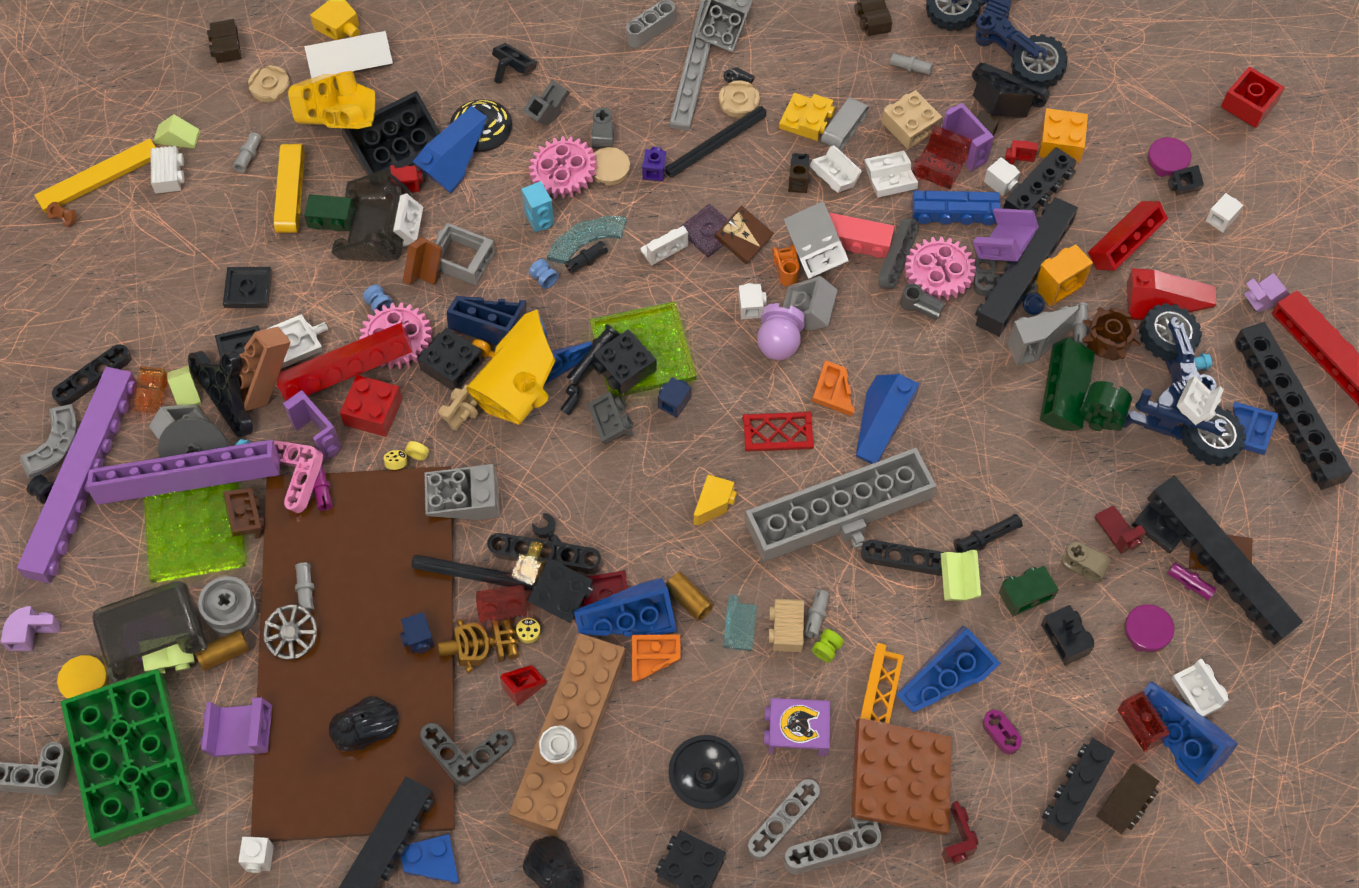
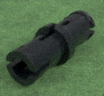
(586, 257)

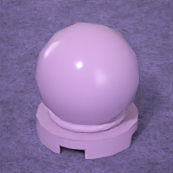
(780, 331)

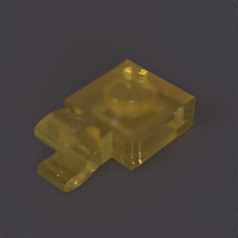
(528, 567)

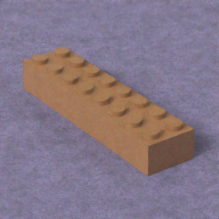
(579, 706)

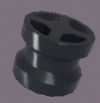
(40, 488)

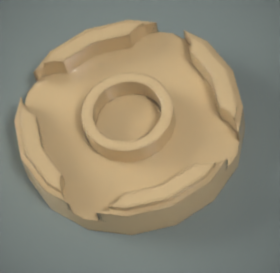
(269, 83)
(738, 98)
(612, 166)

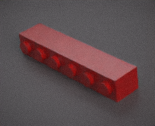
(1320, 341)
(345, 362)

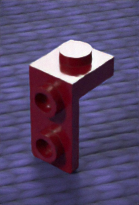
(1119, 531)
(959, 852)

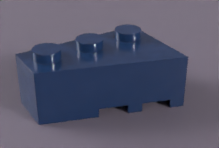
(484, 319)

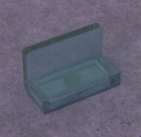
(739, 625)

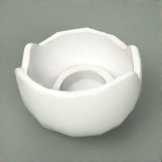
(558, 744)

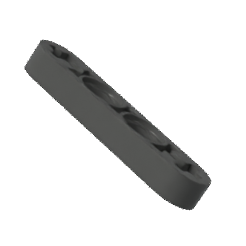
(897, 253)

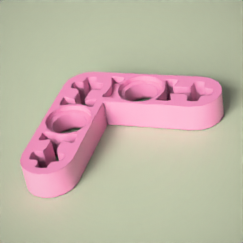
(303, 466)

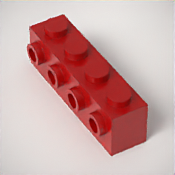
(1127, 235)

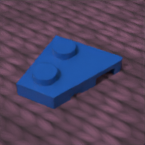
(1258, 426)
(431, 859)

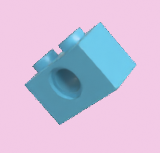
(538, 206)

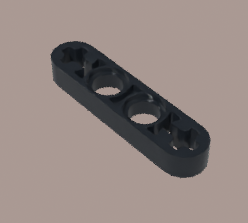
(1013, 79)
(89, 372)
(905, 562)

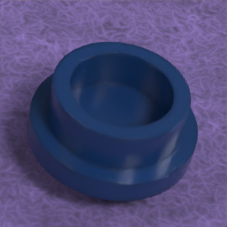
(1033, 303)

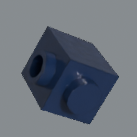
(674, 396)
(416, 633)

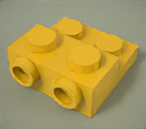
(807, 115)

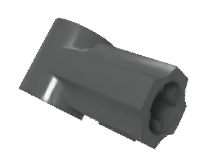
(922, 303)

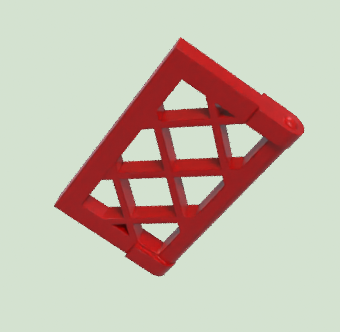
(768, 445)

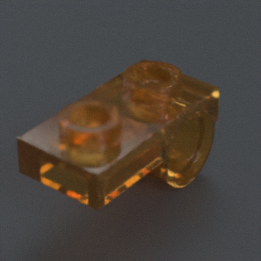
(149, 389)

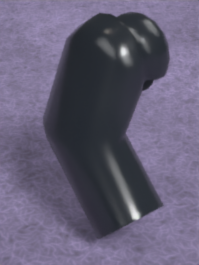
(738, 74)
(573, 399)

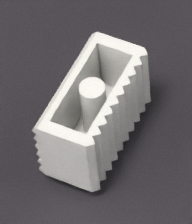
(166, 169)

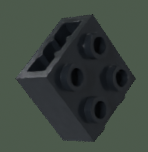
(450, 359)
(624, 362)
(560, 590)
(689, 863)

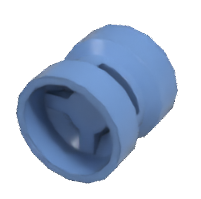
(545, 276)
(376, 298)

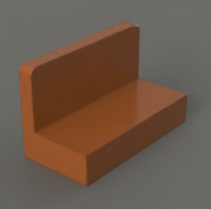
(422, 261)

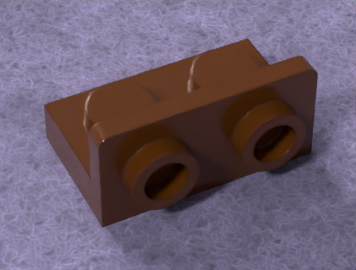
(242, 512)

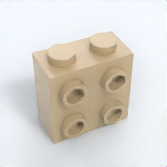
(911, 119)

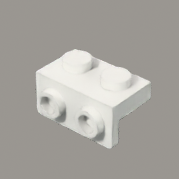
(836, 169)
(1198, 401)
(1201, 688)

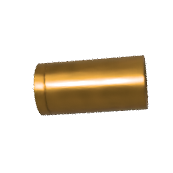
(689, 596)
(222, 650)

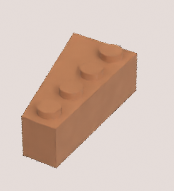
(261, 366)

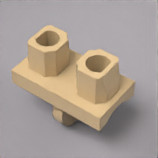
(460, 409)

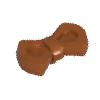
(68, 216)

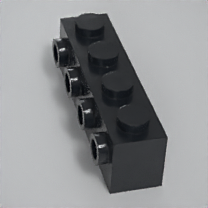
(1042, 182)
(1076, 792)

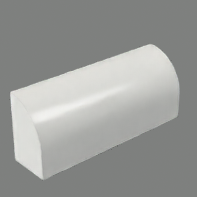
(349, 54)

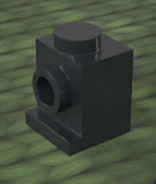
(1192, 177)

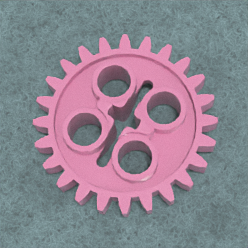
(565, 161)
(948, 282)
(412, 322)

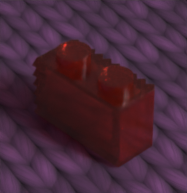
(501, 603)
(1143, 721)

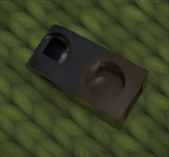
(799, 173)

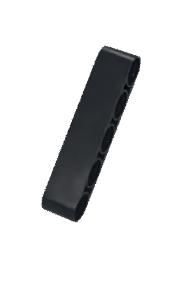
(557, 549)

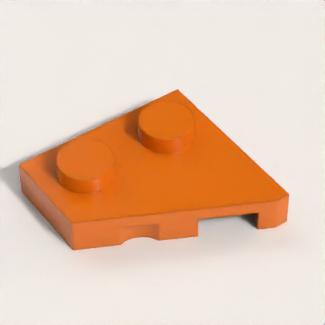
(833, 389)
(653, 654)

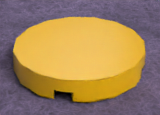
(81, 676)

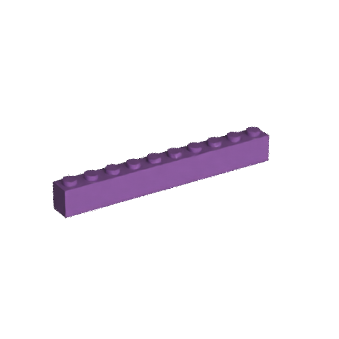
(70, 491)

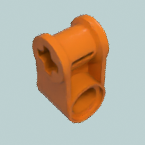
(786, 261)

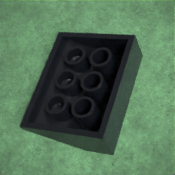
(395, 136)

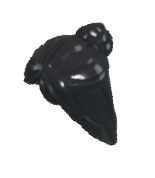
(363, 724)
(552, 864)

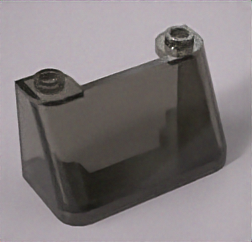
(373, 220)
(147, 625)

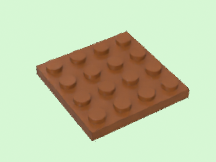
(901, 777)

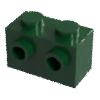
(329, 212)
(1028, 590)

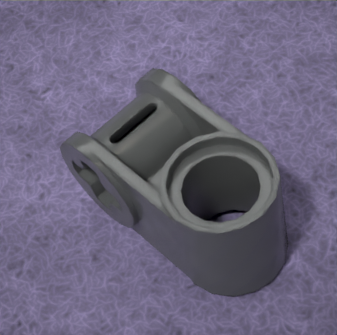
(602, 128)

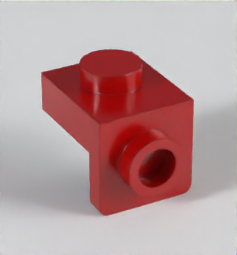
(1021, 151)

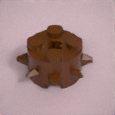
(1111, 333)

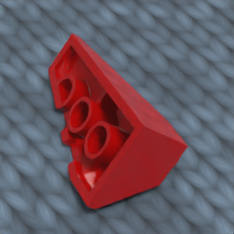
(1152, 288)

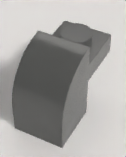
(546, 108)

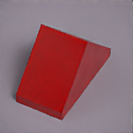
(522, 683)

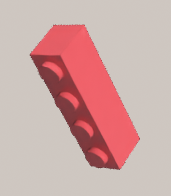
(863, 235)

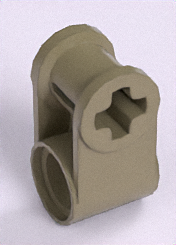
(1087, 562)

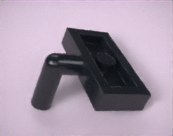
(510, 56)

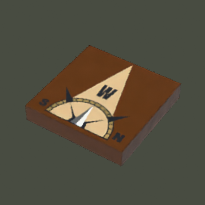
(743, 234)

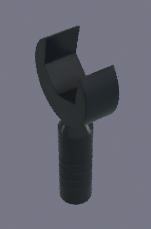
(548, 532)

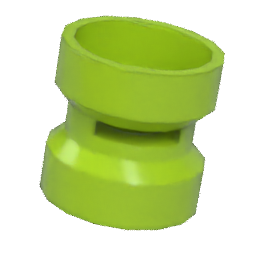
(827, 646)

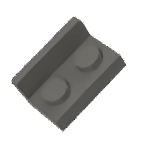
(610, 417)

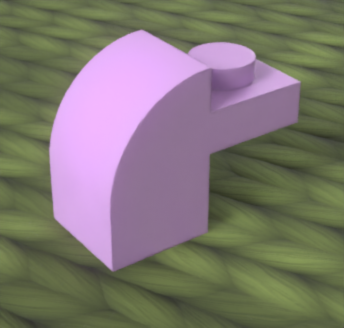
(1266, 293)
(22, 625)

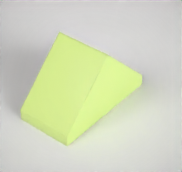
(177, 133)
(183, 386)

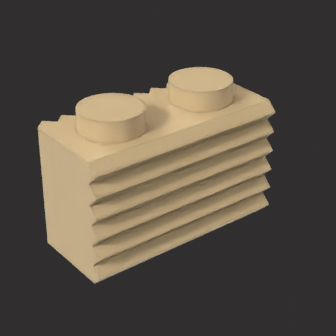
(788, 625)

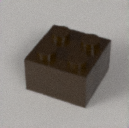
(1129, 799)

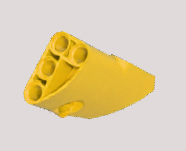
(333, 101)
(517, 372)

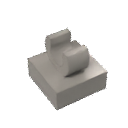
(854, 532)

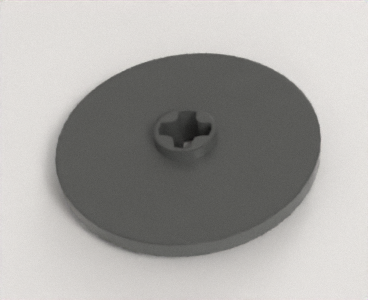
(190, 432)

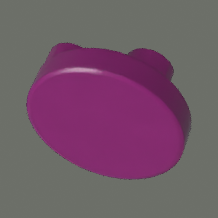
(1168, 156)
(1149, 628)

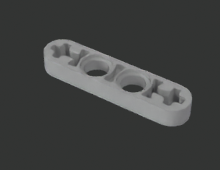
(785, 820)

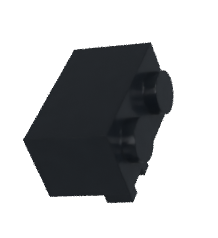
(1068, 634)

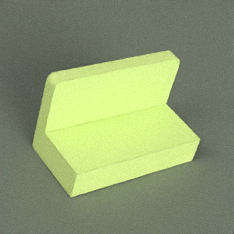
(960, 576)

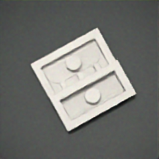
(890, 174)

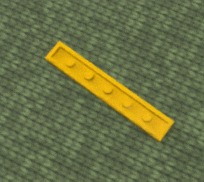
(96, 175)

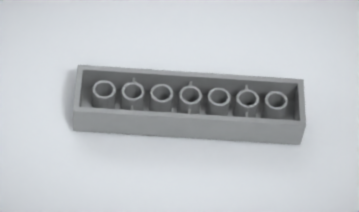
(825, 507)

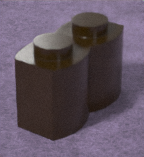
(873, 16)
(224, 41)

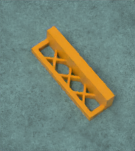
(874, 679)

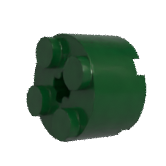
(1105, 406)

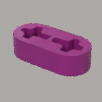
(1006, 729)

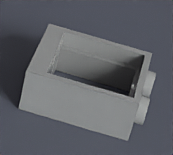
(483, 245)

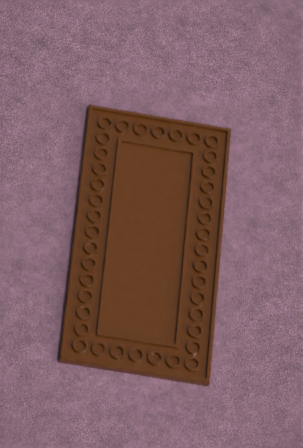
(360, 594)

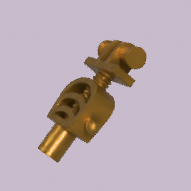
(456, 647)

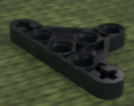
(223, 387)

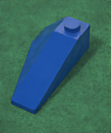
(449, 152)
(567, 359)
(883, 412)
(613, 615)
(950, 669)
(1193, 739)

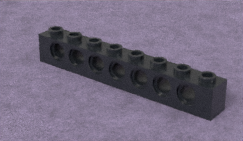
(1303, 411)

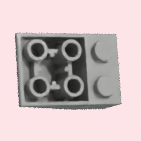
(723, 22)
(816, 240)
(1036, 335)
(463, 493)

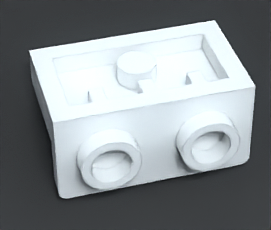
(408, 219)
(666, 245)

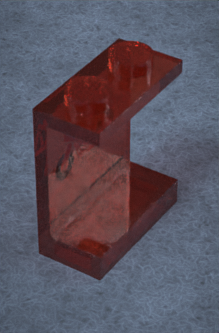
(942, 157)

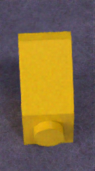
(714, 499)

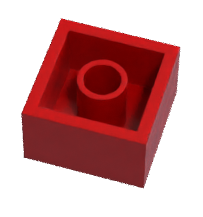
(1252, 97)
(371, 405)

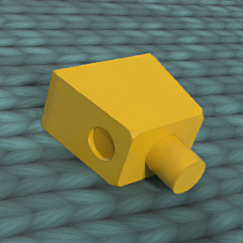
(336, 20)

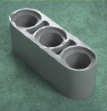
(650, 23)
(845, 123)

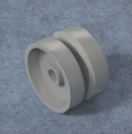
(228, 605)

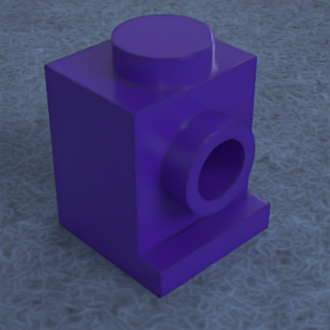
(655, 161)

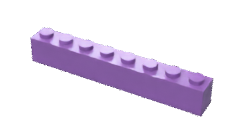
(183, 472)

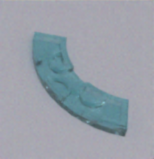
(584, 233)

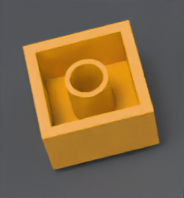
(1065, 131)
(1063, 274)

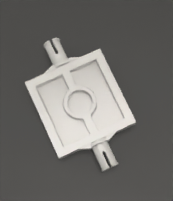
(302, 339)

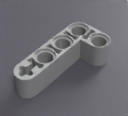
(38, 773)
(830, 845)

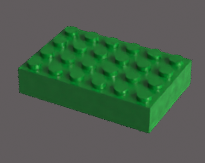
(128, 758)

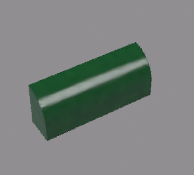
(1067, 384)

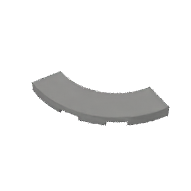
(57, 445)

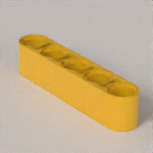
(289, 188)

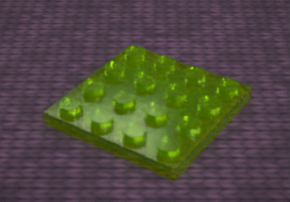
(662, 335)
(190, 534)

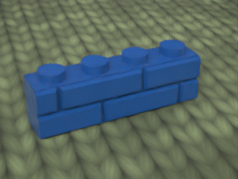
(955, 207)

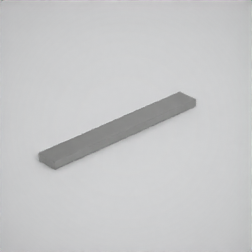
(691, 79)

